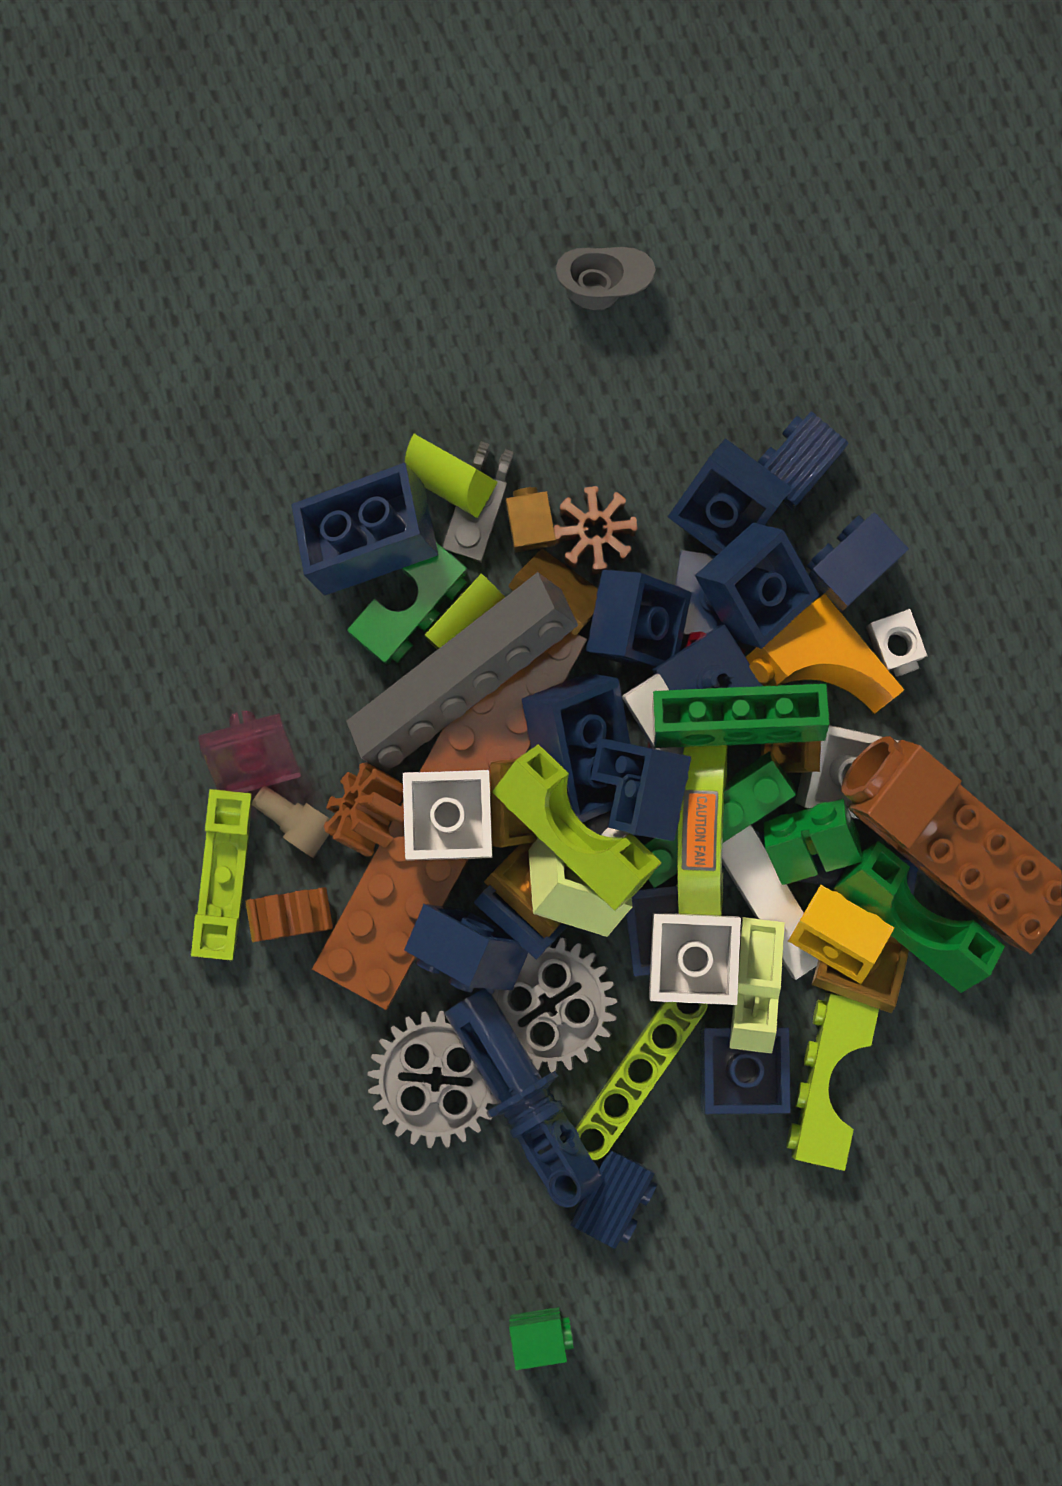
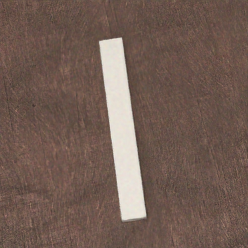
(742, 854)

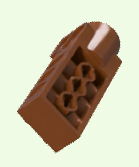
(955, 840)

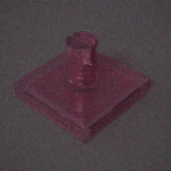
(249, 753)

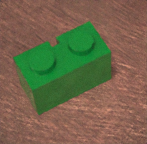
(817, 830)
(540, 1338)

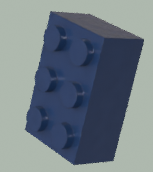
(364, 529)
(568, 725)

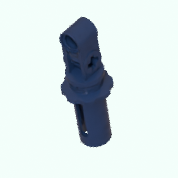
(525, 1099)

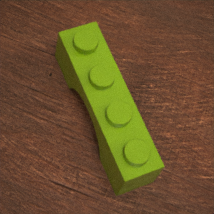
(538, 796)
(820, 1133)

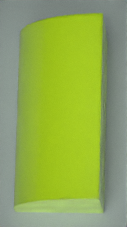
(449, 476)
(465, 610)

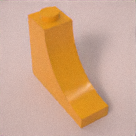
(825, 649)

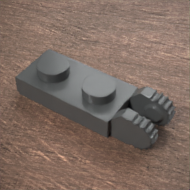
(468, 534)

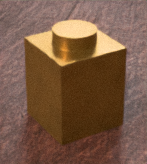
(530, 519)

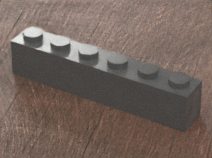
(462, 672)

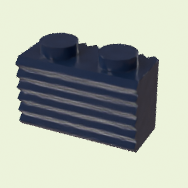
(804, 455)
(610, 1208)

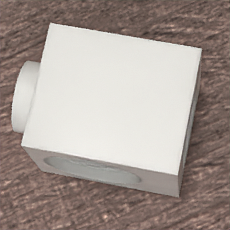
(904, 626)

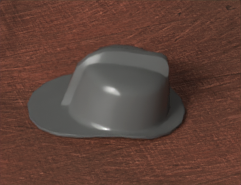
(603, 275)

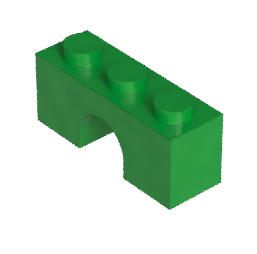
(389, 632)

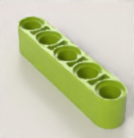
(633, 1091)

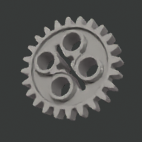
(570, 1037)
(431, 1118)

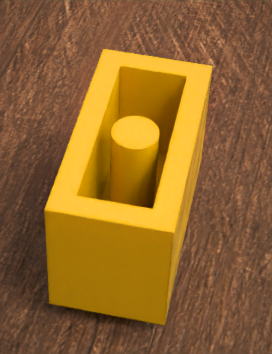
(841, 934)

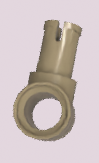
(300, 823)

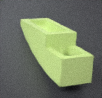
(758, 985)

